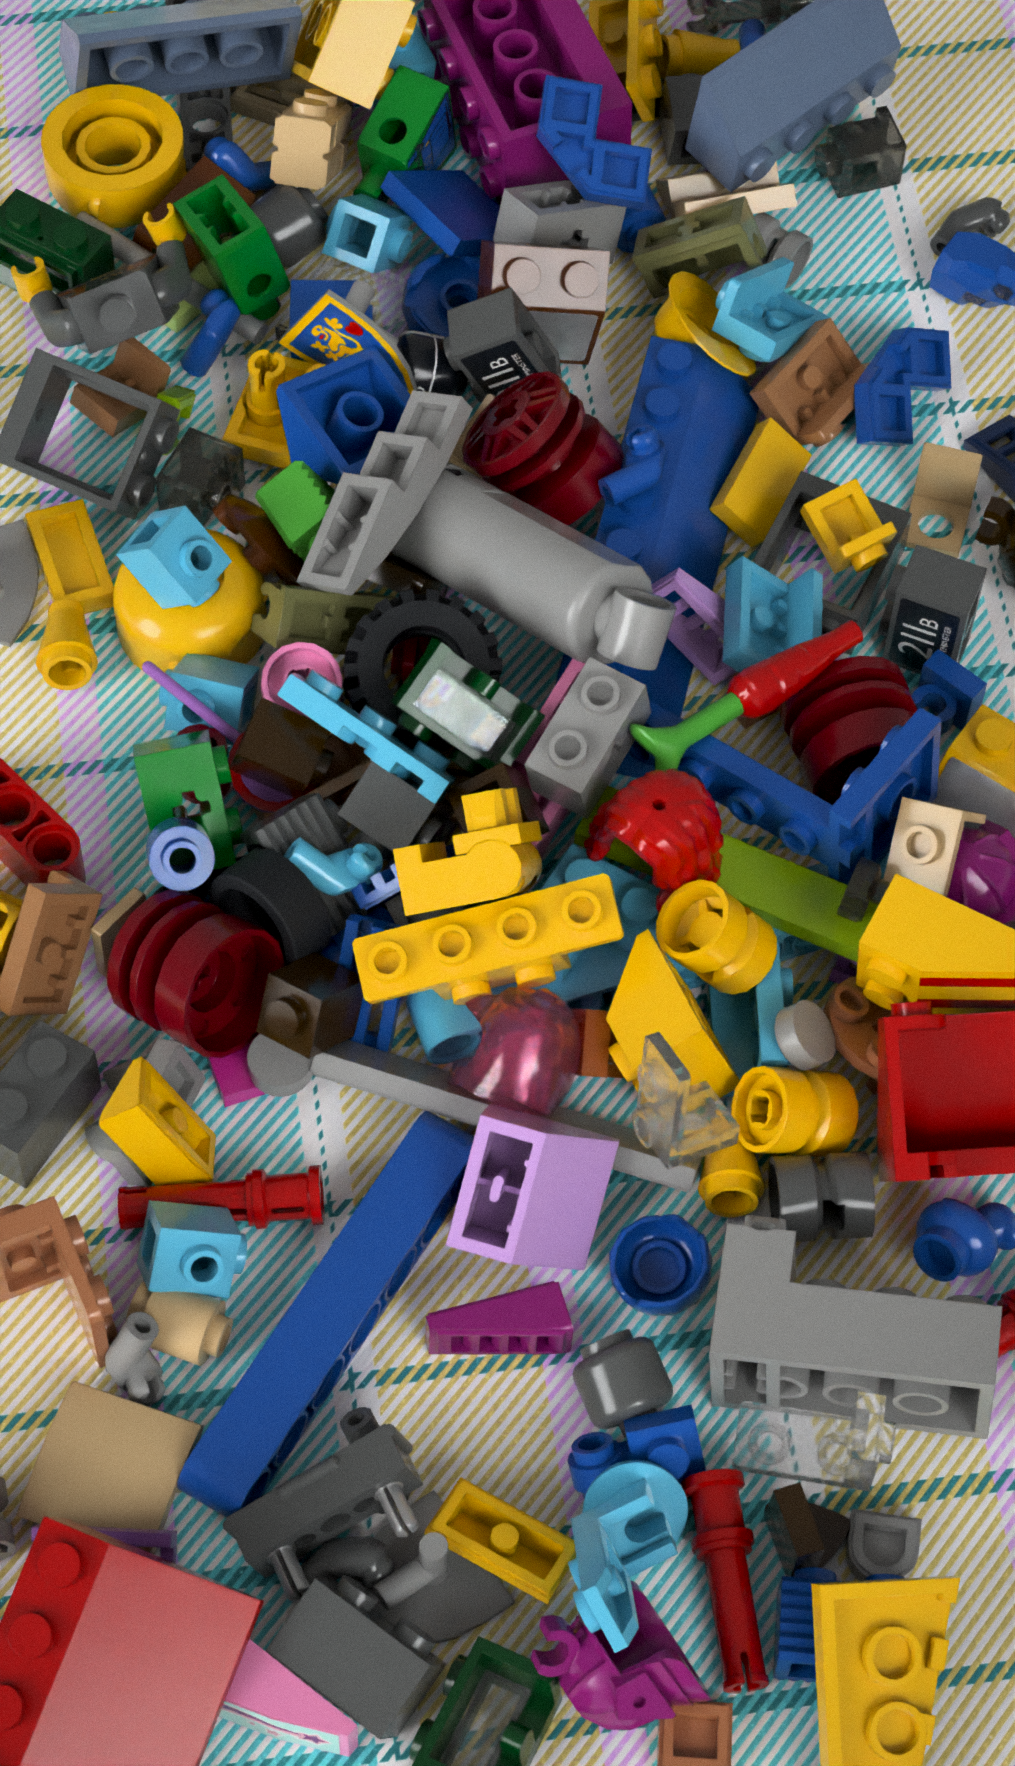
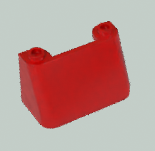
(945, 1094)

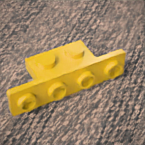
(632, 43)
(490, 944)

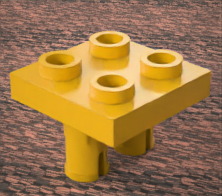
(257, 416)

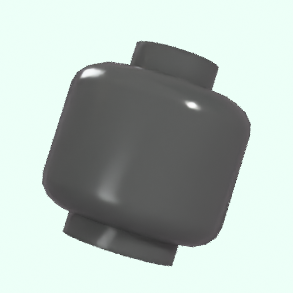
(292, 221)
(621, 1379)

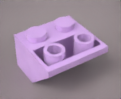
(532, 1190)

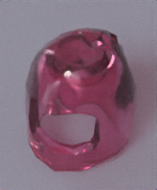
(524, 1052)

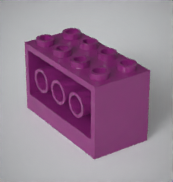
(496, 70)

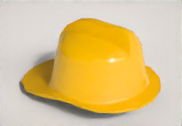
(689, 318)

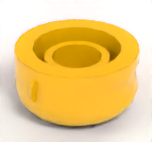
(109, 128)
(213, 628)

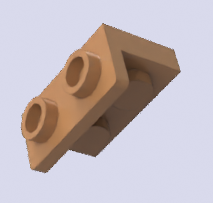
(48, 946)

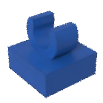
(949, 691)

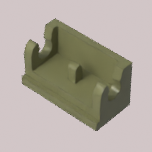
(698, 243)
(312, 616)

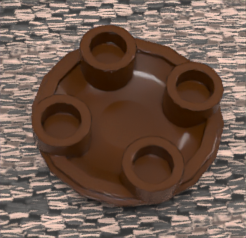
(266, 546)

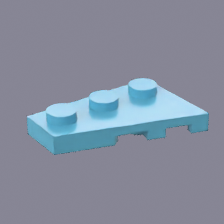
(319, 700)

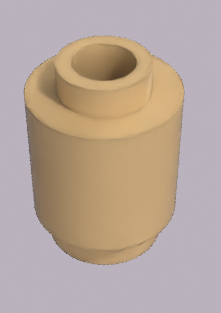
(188, 1323)

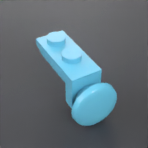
(625, 1527)

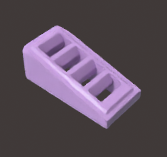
(685, 633)

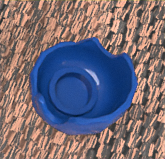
(660, 1265)

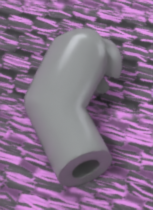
(132, 1362)

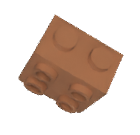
(44, 1248)

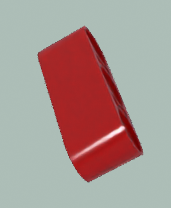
(39, 837)

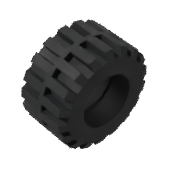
(406, 618)

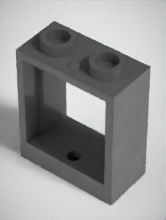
(35, 414)
(789, 523)

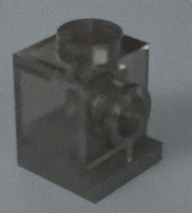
(862, 154)
(200, 474)

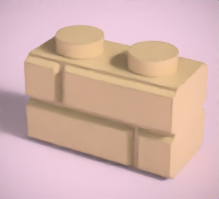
(311, 140)

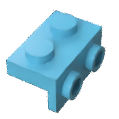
(760, 314)
(767, 613)
(747, 1020)

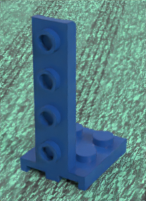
(834, 834)

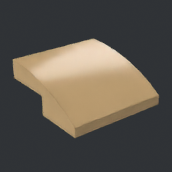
(702, 190)
(109, 1463)

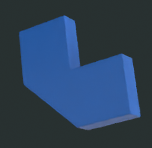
(596, 167)
(882, 393)

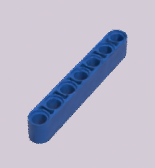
(329, 1319)

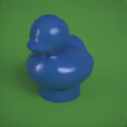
(961, 1239)

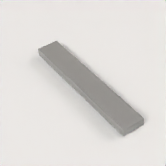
(428, 1090)

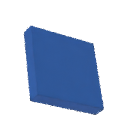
(445, 207)

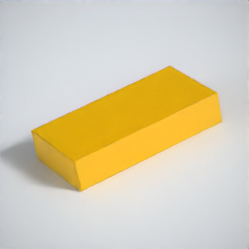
(760, 482)
(71, 555)

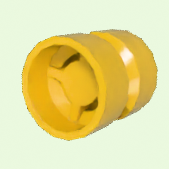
(716, 937)
(795, 1111)

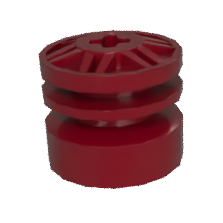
(543, 447)
(844, 719)
(192, 972)

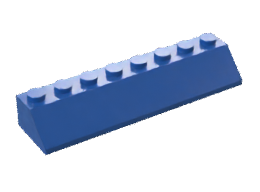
(704, 423)

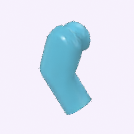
(338, 871)

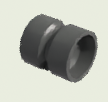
(823, 1196)

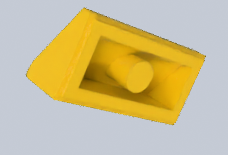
(158, 1128)
(504, 1540)

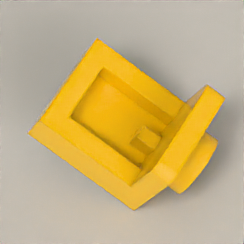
(848, 528)

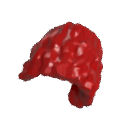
(668, 824)

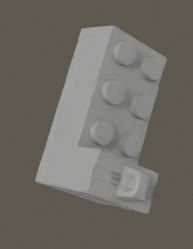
(826, 1342)

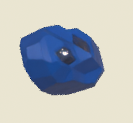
(975, 271)

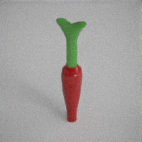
(750, 694)

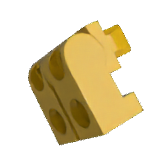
(496, 860)

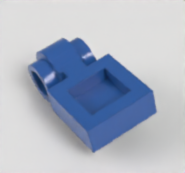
(658, 1437)

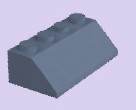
(182, 45)
(791, 87)

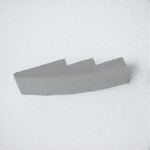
(380, 503)

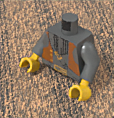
(117, 302)

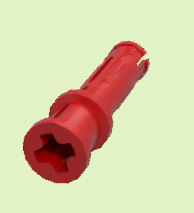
(254, 1199)
(723, 1546)

